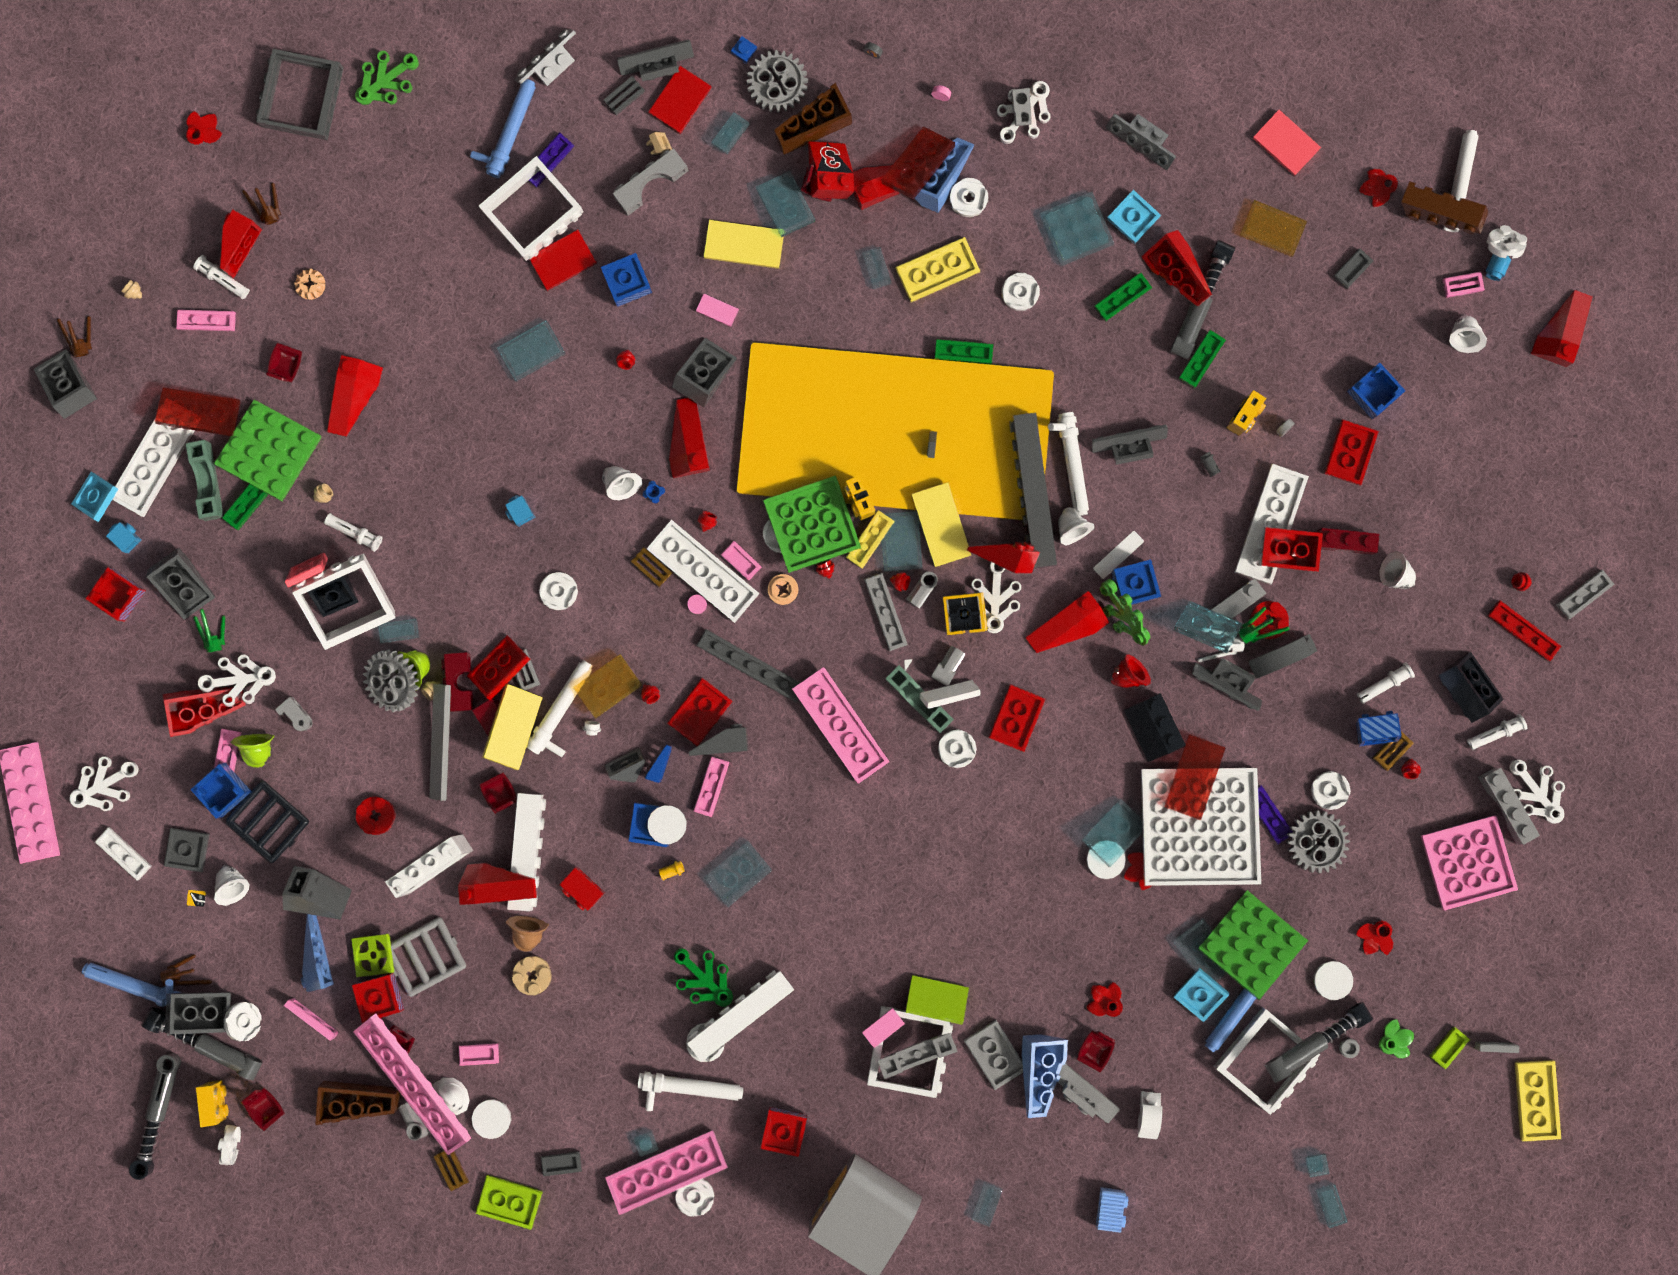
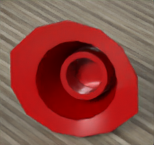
(1130, 673)

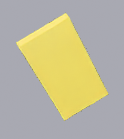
(743, 244)
(937, 269)
(941, 524)
(512, 727)
(1537, 1100)

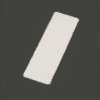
(1118, 554)

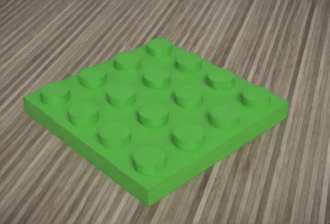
(268, 450)
(812, 524)
(1253, 945)

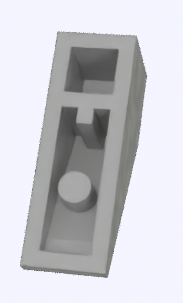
(1240, 599)

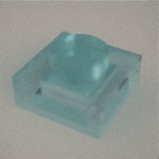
(646, 1143)
(1317, 1165)

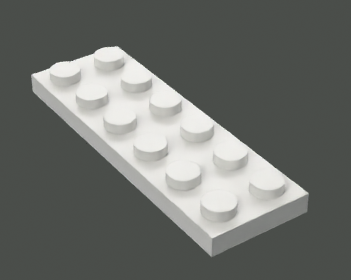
(150, 467)
(1274, 510)
(703, 571)

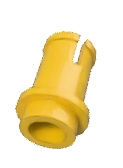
(671, 870)

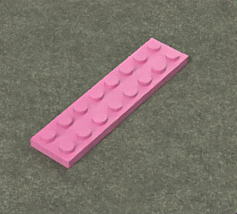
(412, 1084)

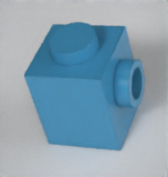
(519, 510)
(123, 536)

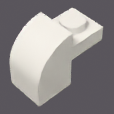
(1150, 1115)

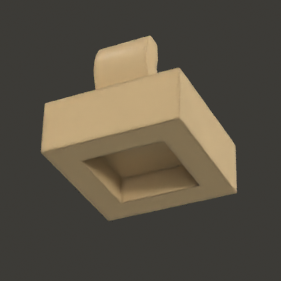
(660, 143)

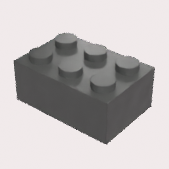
(196, 1012)

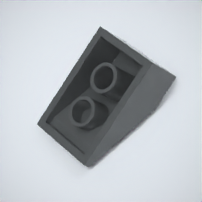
(703, 372)
(64, 384)
(180, 583)
(727, 741)

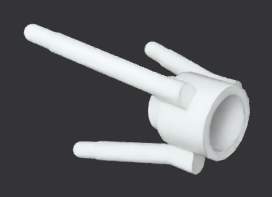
(1237, 646)

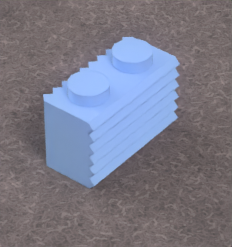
(1111, 1210)

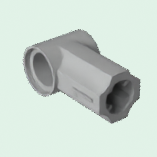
(921, 591)
(946, 669)
(412, 1121)

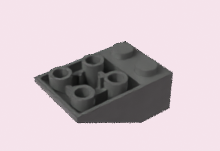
(315, 894)

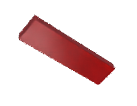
(1524, 630)

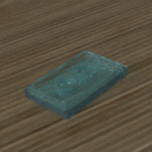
(785, 204)
(531, 350)
(902, 543)
(1208, 627)
(1114, 833)
(738, 874)
(1188, 946)

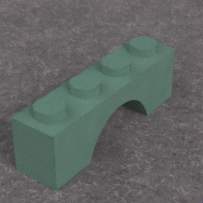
(208, 494)
(910, 691)

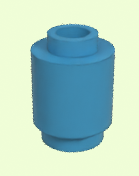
(1497, 267)

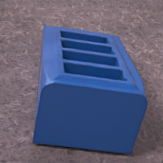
(658, 768)

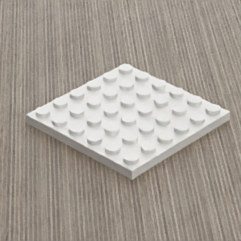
(1207, 851)

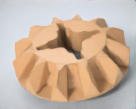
(315, 290)
(782, 580)

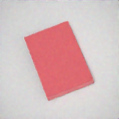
(1286, 142)
(306, 569)

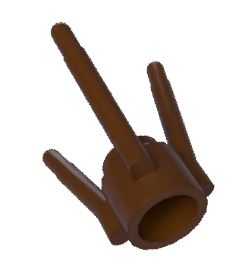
(269, 214)
(77, 347)
(175, 974)

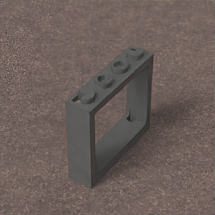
(329, 101)

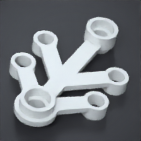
(1033, 99)
(996, 600)
(240, 679)
(101, 786)
(1540, 793)

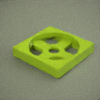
(359, 957)

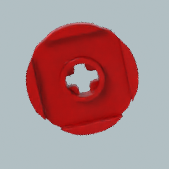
(1274, 610)
(366, 809)

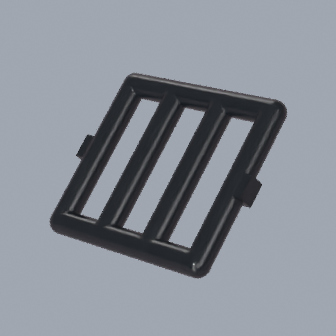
(244, 832)

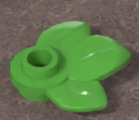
(1399, 1040)

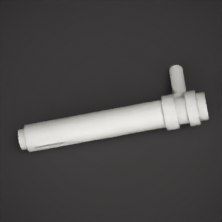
(1464, 167)
(1069, 434)
(543, 732)
(658, 1083)

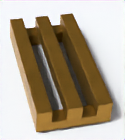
(639, 556)
(1393, 749)
(444, 1172)

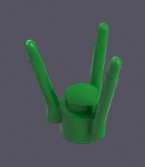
(1249, 633)
(210, 642)

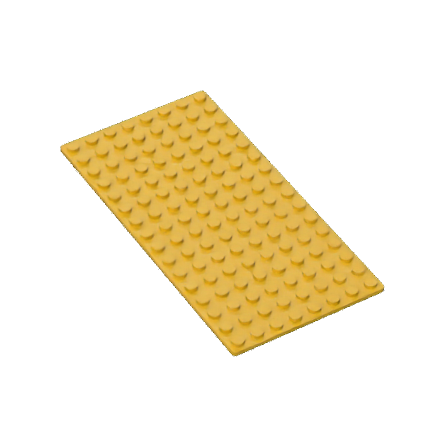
(872, 417)

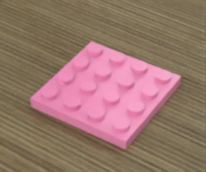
(1469, 862)

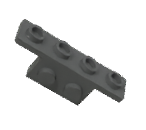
(656, 61)
(1143, 137)
(1130, 445)
(1230, 680)

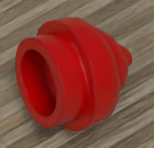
(625, 360)
(707, 520)
(825, 568)
(900, 581)
(1521, 581)
(650, 694)
(1411, 769)

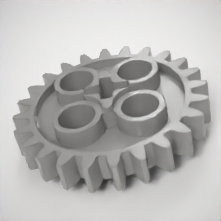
(791, 73)
(391, 680)
(1305, 828)

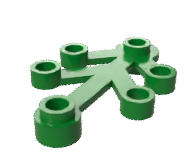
(706, 979)

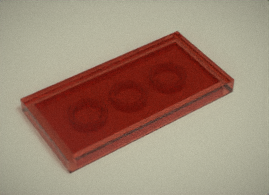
(918, 162)
(197, 411)
(1194, 777)

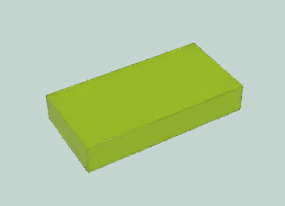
(1449, 1047)

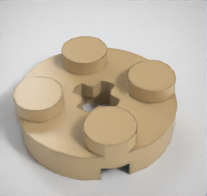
(542, 973)

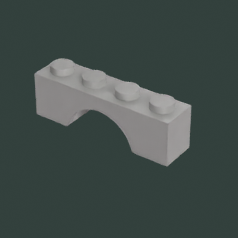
(668, 166)
(1503, 794)

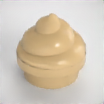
(132, 290)
(322, 493)
(427, 689)

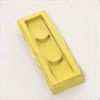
(871, 538)

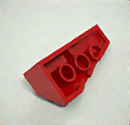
(869, 187)
(1177, 265)
(1564, 331)
(353, 388)
(687, 445)
(1074, 622)
(195, 708)
(491, 884)

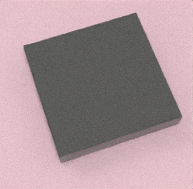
(186, 850)

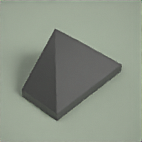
(626, 767)

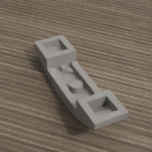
(917, 1054)

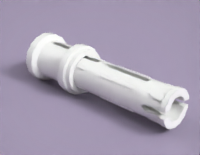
(214, 273)
(361, 535)
(1393, 679)
(1506, 729)

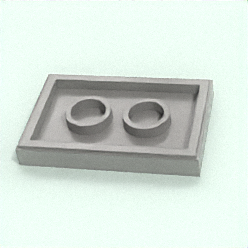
(995, 1054)

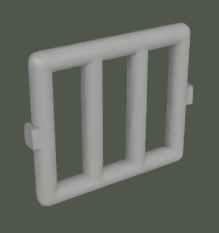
(444, 973)

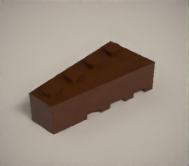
(814, 121)
(1443, 209)
(352, 1101)

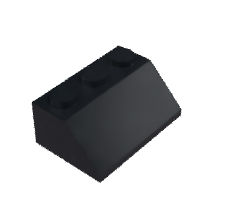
(1471, 687)
(1154, 727)

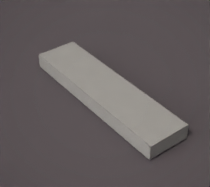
(885, 612)

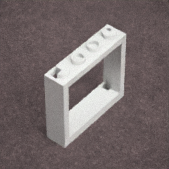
(514, 184)
(354, 628)
(429, 866)
(1239, 1044)
(939, 1068)

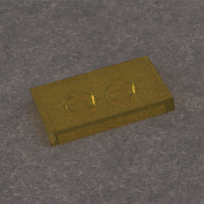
(1273, 228)
(607, 686)

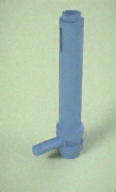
(500, 156)
(129, 984)
(1229, 1020)

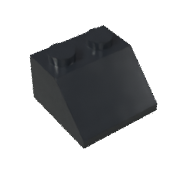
(334, 595)

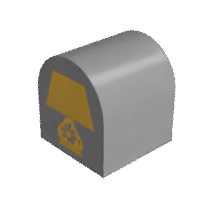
(864, 1216)

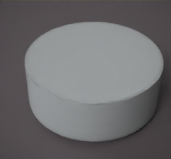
(1285, 427)
(1349, 1048)

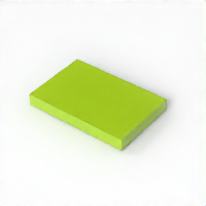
(937, 1000)
(509, 1202)

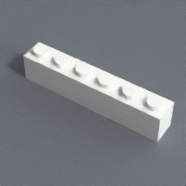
(527, 843)
(741, 1015)

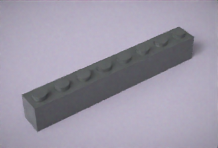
(1033, 488)

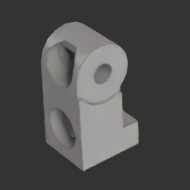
(1021, 106)
(296, 713)

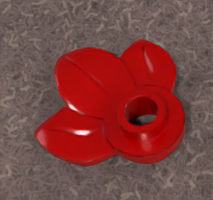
(204, 126)
(1376, 188)
(1135, 872)
(1374, 940)
(1103, 998)

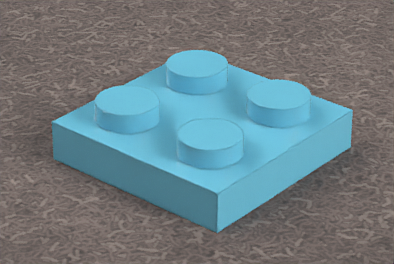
(1133, 216)
(94, 496)
(1201, 994)

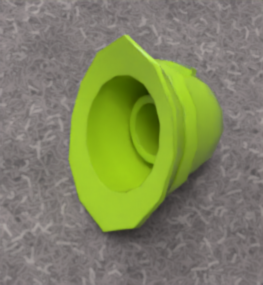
(420, 662)
(254, 748)

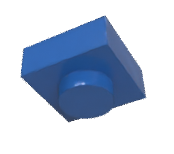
(744, 49)

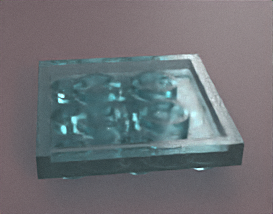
(1076, 229)

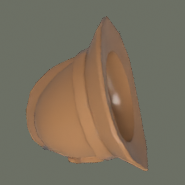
(526, 931)

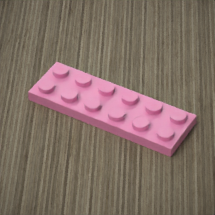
(840, 725)
(29, 803)
(666, 1172)

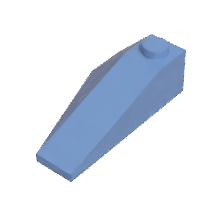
(939, 186)
(315, 963)
(1041, 1069)

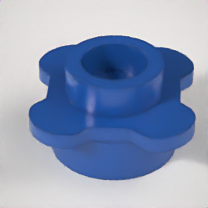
(652, 486)

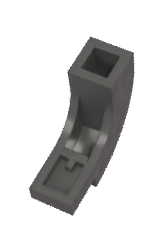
(1283, 656)

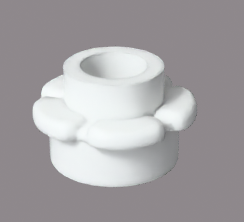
(591, 727)

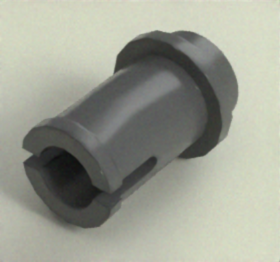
(1210, 464)

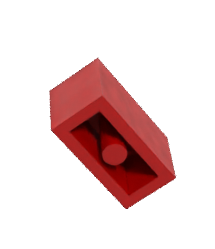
(581, 889)

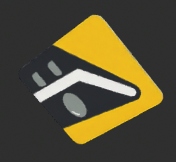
(196, 898)

